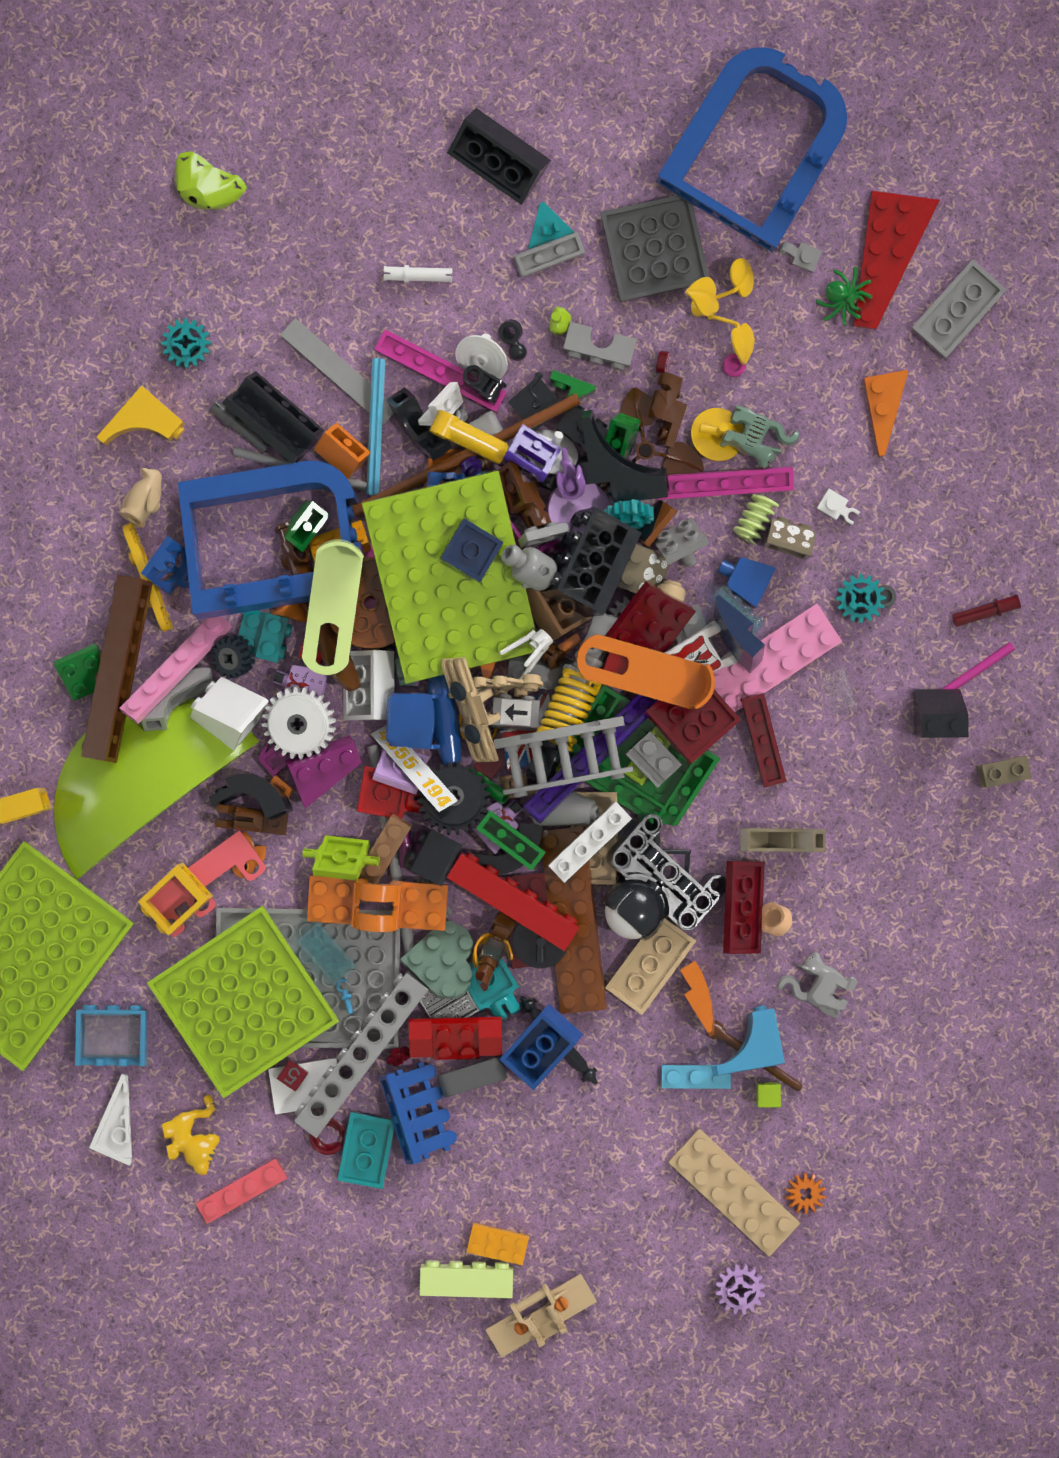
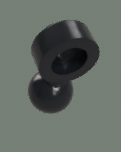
(517, 350)

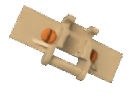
(544, 1322)

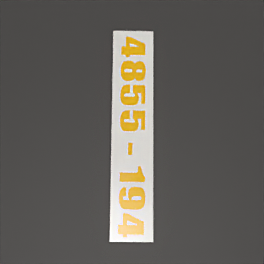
(417, 771)

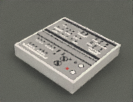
(449, 1008)

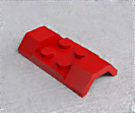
(455, 1037)

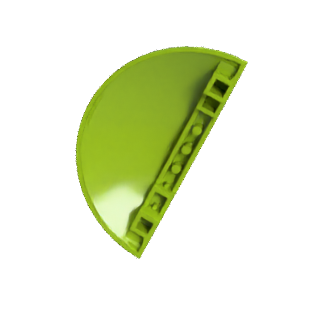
(108, 802)

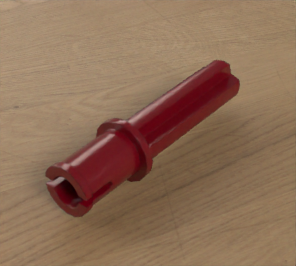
(986, 610)

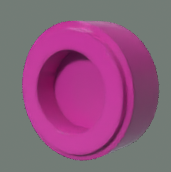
(733, 366)

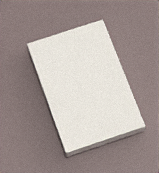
(286, 1099)

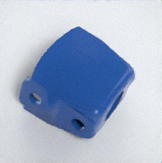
(411, 720)

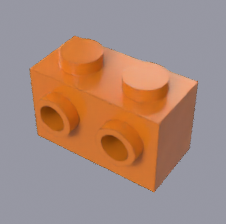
(342, 452)

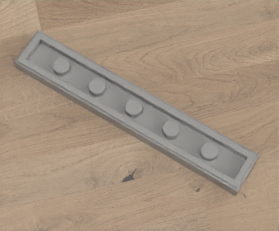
(332, 366)

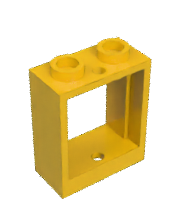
(24, 805)
(191, 883)

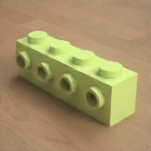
(466, 1280)

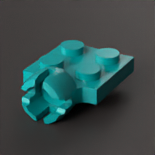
(498, 993)

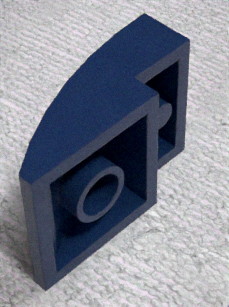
(737, 634)

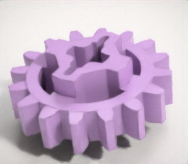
(730, 1290)

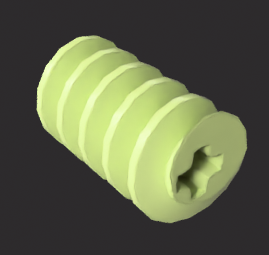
(754, 518)

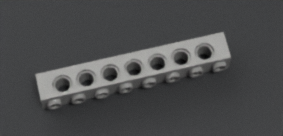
(314, 1122)

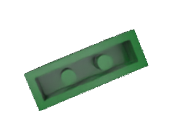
(510, 840)

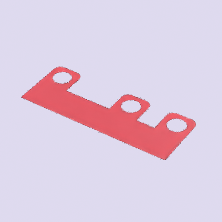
(219, 860)

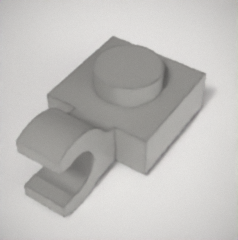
(804, 256)

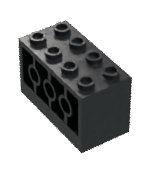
(591, 561)

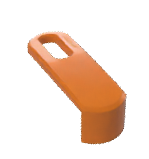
(651, 673)

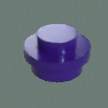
(471, 466)

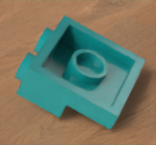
(266, 634)

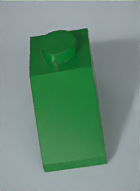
(623, 433)
(305, 524)

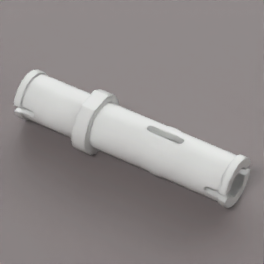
(417, 274)

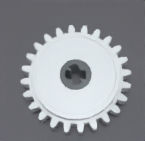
(313, 714)

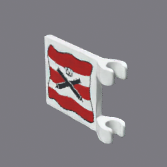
(700, 650)

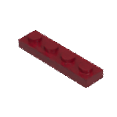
(763, 740)

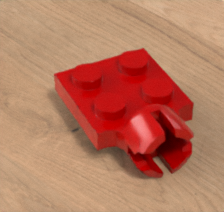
(382, 799)

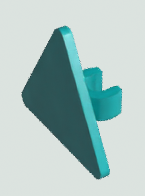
(547, 227)

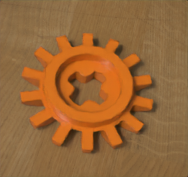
(796, 1194)

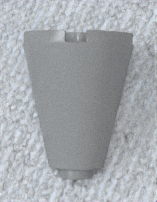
(572, 811)

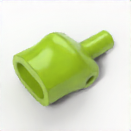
(559, 321)

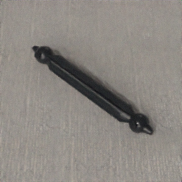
(573, 1055)

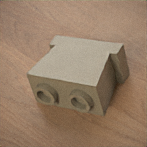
(1003, 771)

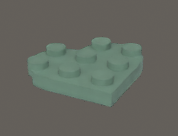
(441, 961)

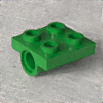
(79, 671)

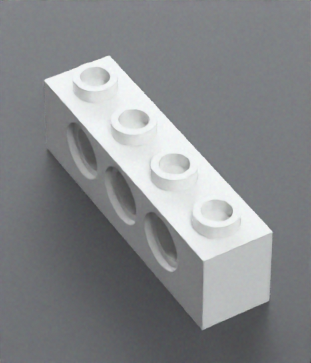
(589, 841)

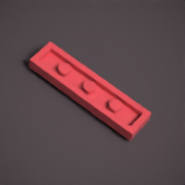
(241, 1190)

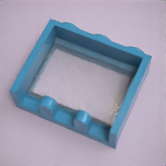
(111, 1036)

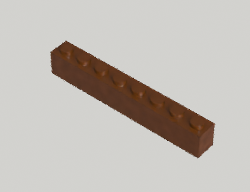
(116, 668)

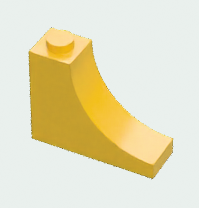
(143, 413)

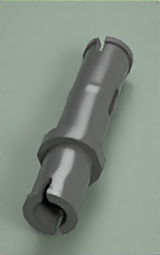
(238, 425)

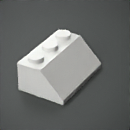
(376, 678)

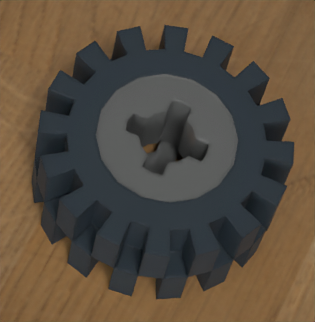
(241, 656)

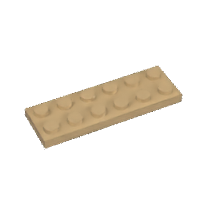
(734, 1192)

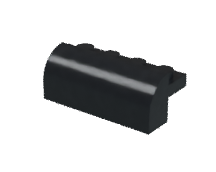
(273, 417)

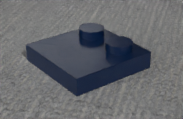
(471, 550)

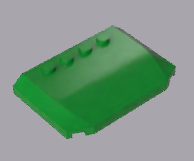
(668, 800)

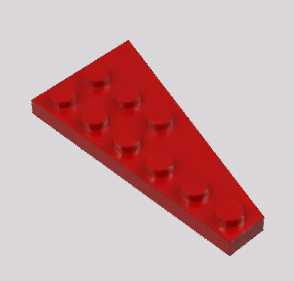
(891, 239)

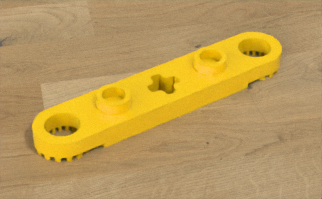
(139, 558)

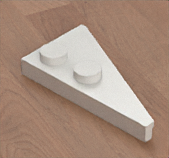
(114, 1130)

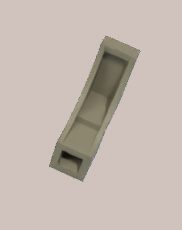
(783, 840)

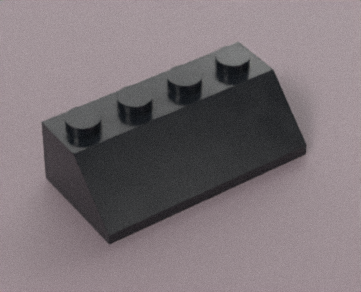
(498, 155)

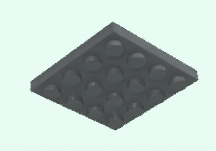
(654, 247)

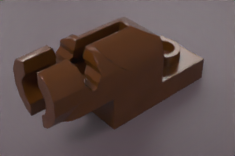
(667, 409)
(523, 497)
(251, 820)

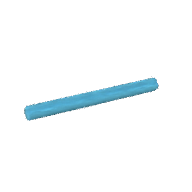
(375, 426)

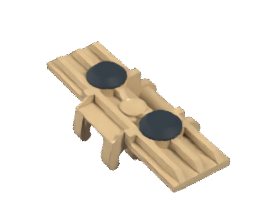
(471, 709)

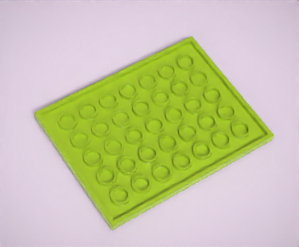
(433, 605)
(50, 948)

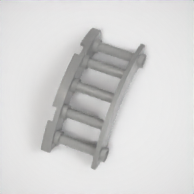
(560, 736)

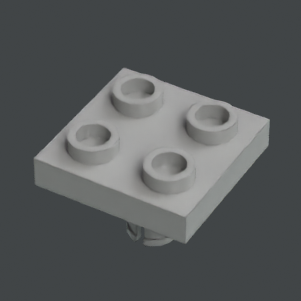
(681, 542)

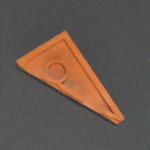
(883, 400)

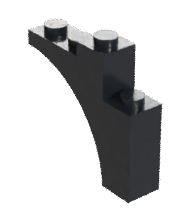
(624, 477)

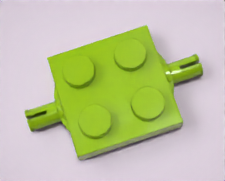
(341, 857)

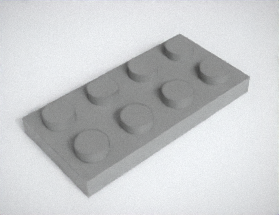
(958, 309)

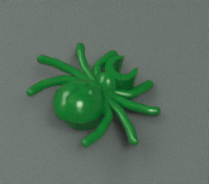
(844, 296)

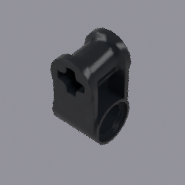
(484, 384)

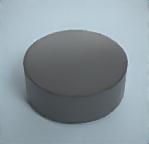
(890, 595)

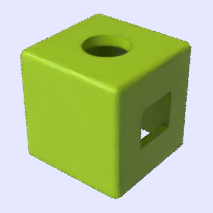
(768, 1094)

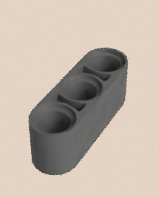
(472, 1077)

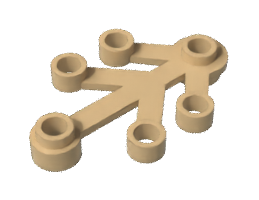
(503, 684)

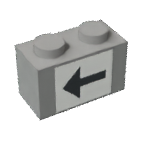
(516, 713)

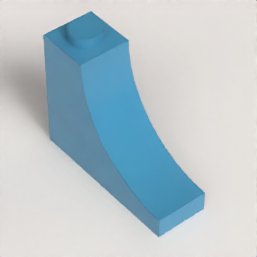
(760, 1047)

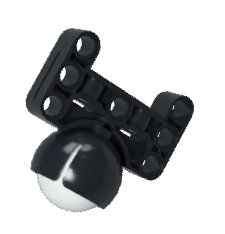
(637, 903)

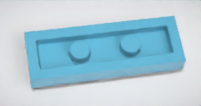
(693, 1077)

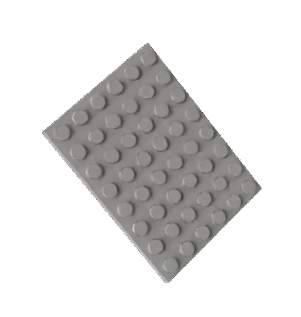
(376, 969)

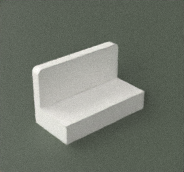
(447, 400)

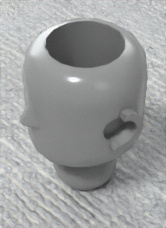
(530, 567)

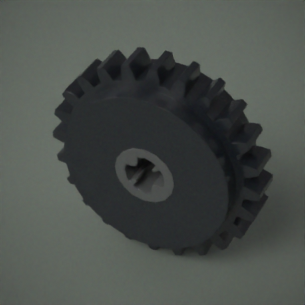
(470, 796)

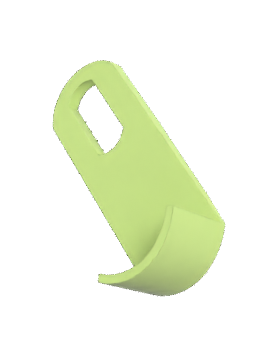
(333, 601)

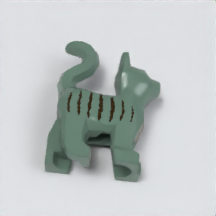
(752, 435)

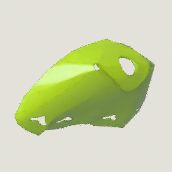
(205, 183)

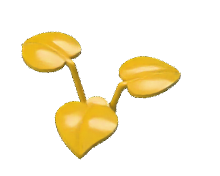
(706, 304)

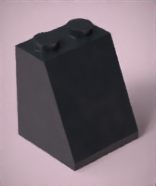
(940, 714)

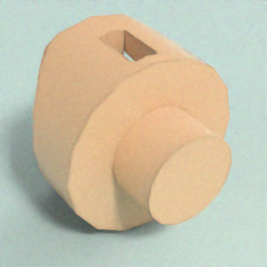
(776, 919)

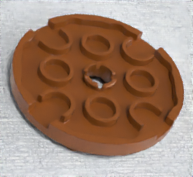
(371, 626)

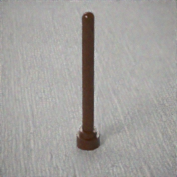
(720, 1033)

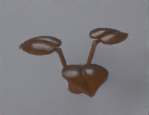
(680, 458)

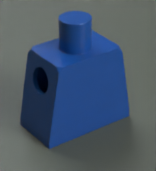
(747, 579)

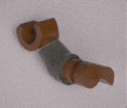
(494, 948)

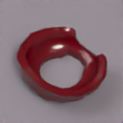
(329, 1149)

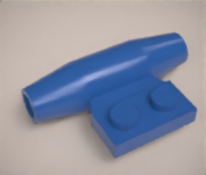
(447, 724)

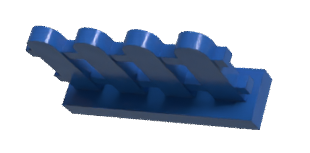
(399, 1106)

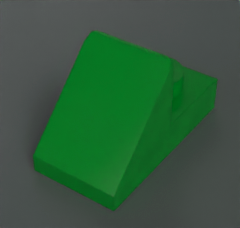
(563, 381)

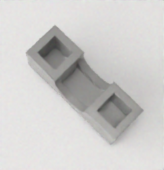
(617, 354)

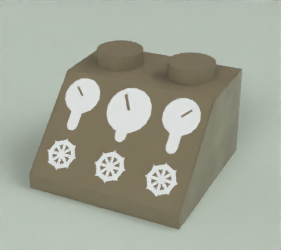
(790, 538)
(642, 567)

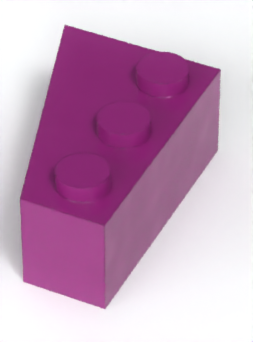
(323, 770)

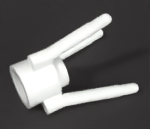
(539, 642)

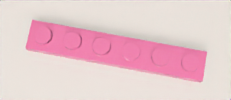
(175, 668)

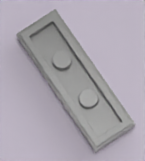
(549, 254)

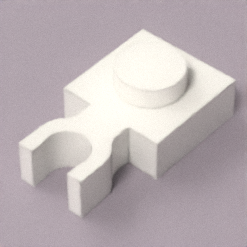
(834, 505)

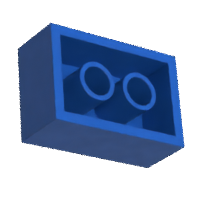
(541, 1047)

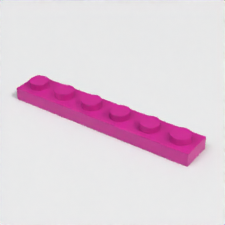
(432, 367)
(730, 482)

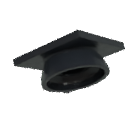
(533, 399)

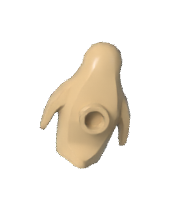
(142, 498)

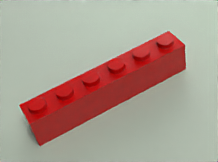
(513, 901)

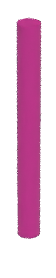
(980, 667)

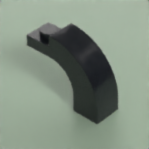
(408, 412)
(268, 794)
(506, 863)

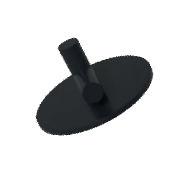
(534, 949)

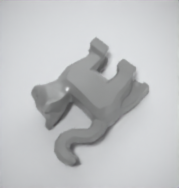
(823, 987)

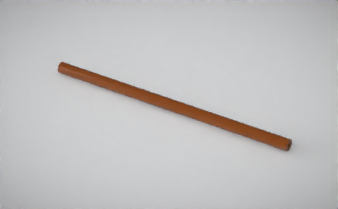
(460, 457)

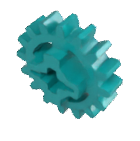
(197, 343)
(632, 513)
(868, 590)

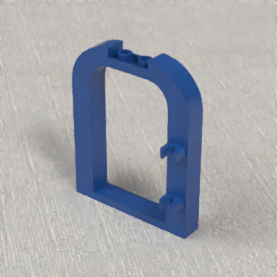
(710, 112)
(249, 486)

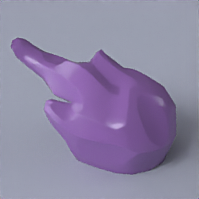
(571, 482)

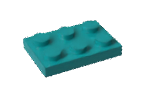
(366, 1150)

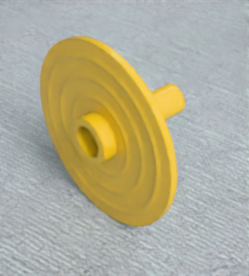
(708, 432)

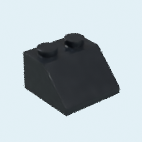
(431, 855)

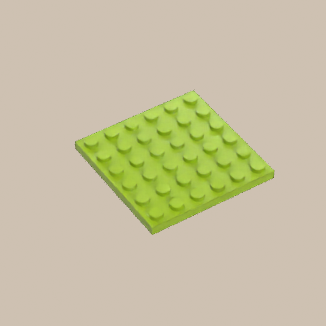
(243, 1001)

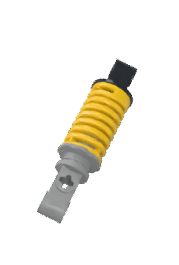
(571, 700)

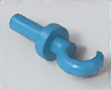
(346, 997)

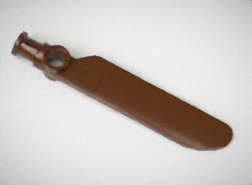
(297, 563)

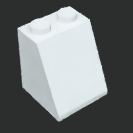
(228, 711)

